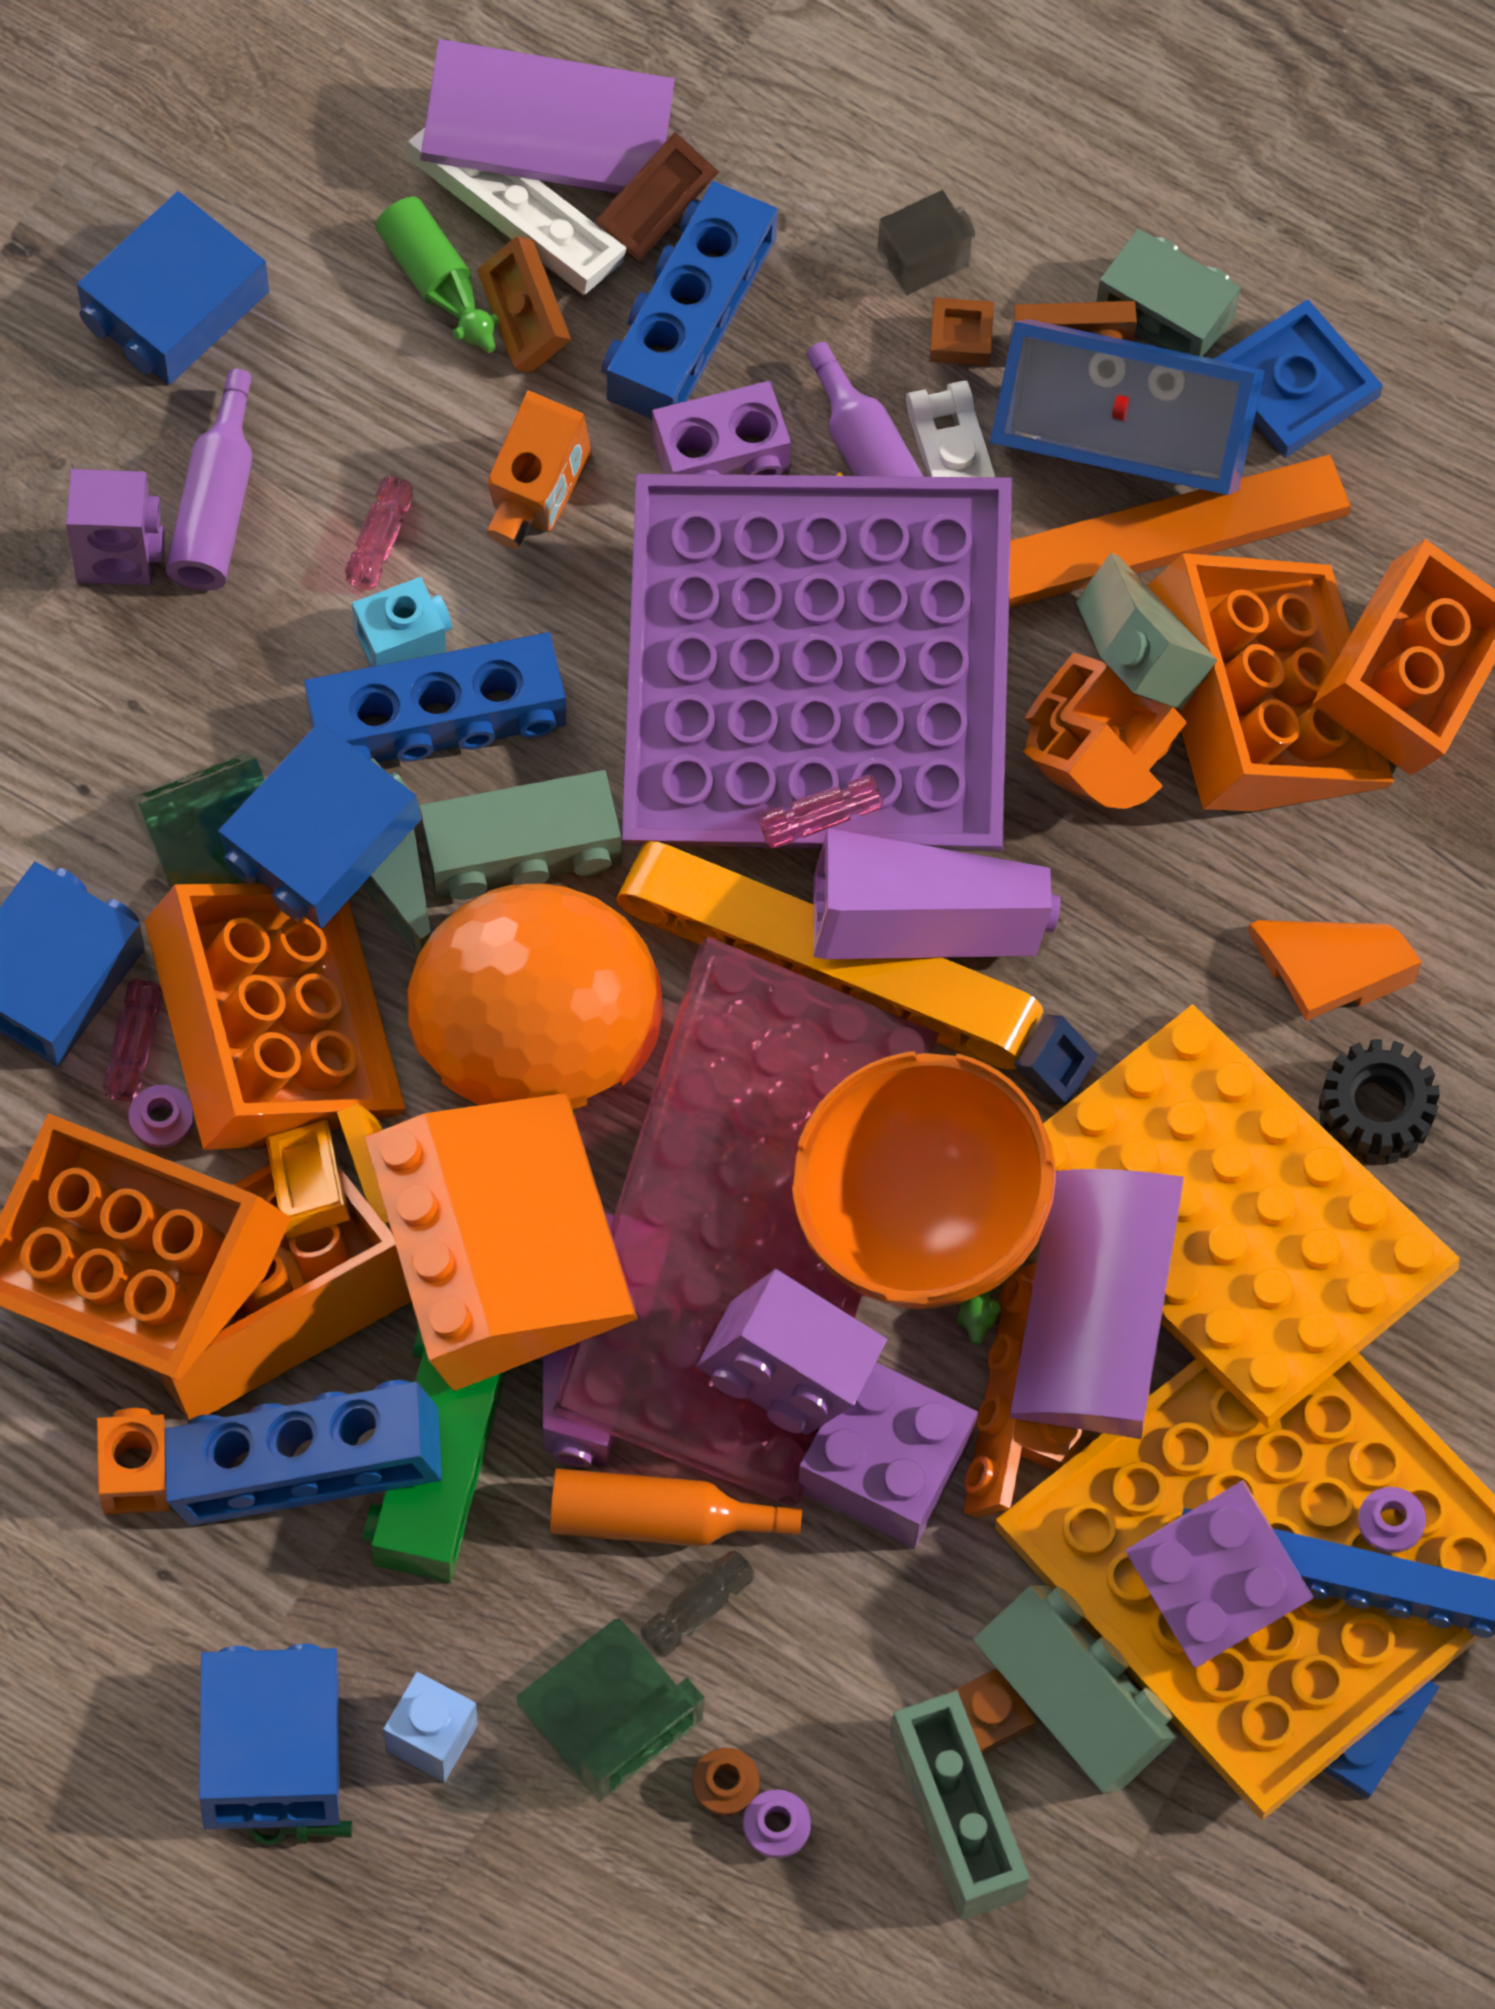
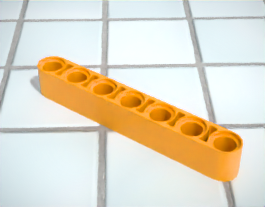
(706, 900)

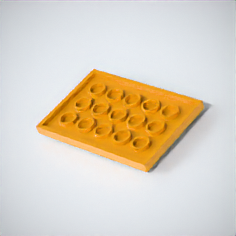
(1280, 1235)

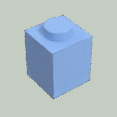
(430, 1726)

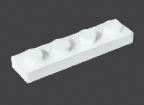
(529, 209)

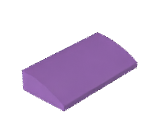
(543, 117)
(1098, 1301)

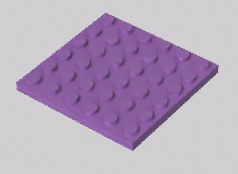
(813, 643)

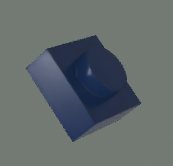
(1056, 1059)

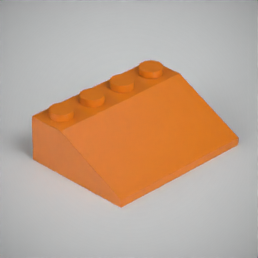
(1252, 716)
(268, 1014)
(499, 1234)
(130, 1247)
(310, 1300)

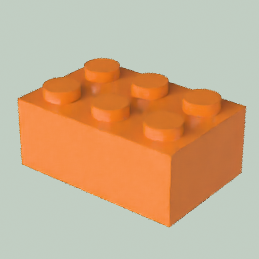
(1414, 659)

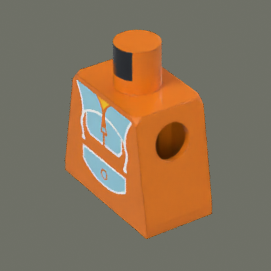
(536, 468)

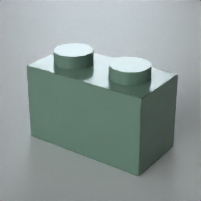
(1175, 297)

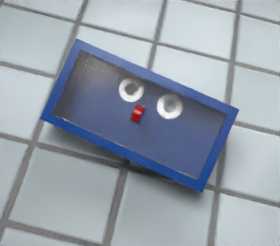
(1127, 406)

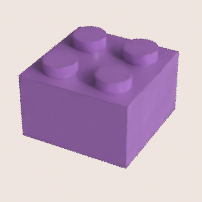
(791, 1354)
(889, 1455)
(1219, 1574)

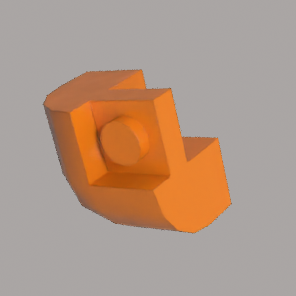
(1099, 735)

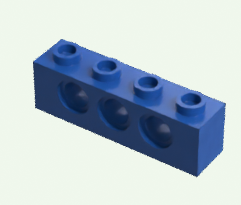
(721, 223)
(457, 678)
(270, 1479)

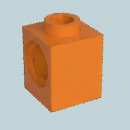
(132, 1489)

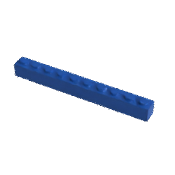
(1392, 1584)

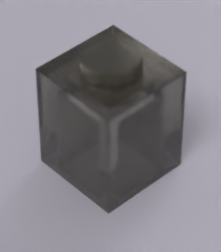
(925, 241)

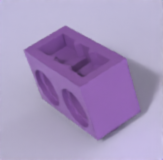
(715, 427)
(113, 527)

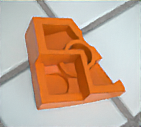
(1335, 961)

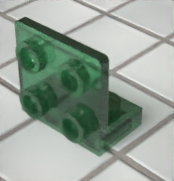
(189, 812)
(610, 1708)

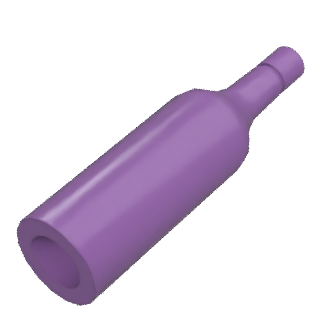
(860, 423)
(213, 495)

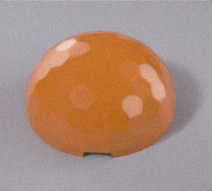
(534, 997)
(924, 1179)

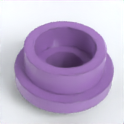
(163, 1133)
(1386, 1537)
(776, 1843)

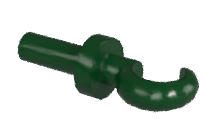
(302, 1833)

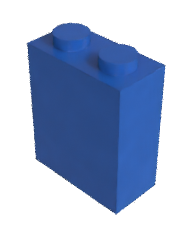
(172, 288)
(318, 826)
(60, 959)
(269, 1737)

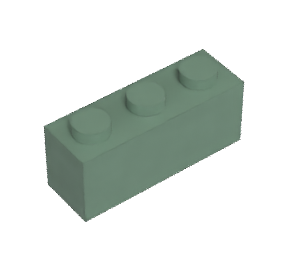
(521, 835)
(1077, 1686)
(959, 1805)

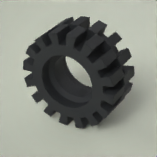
(1384, 1067)

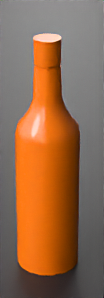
(657, 1509)

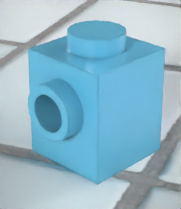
(401, 623)

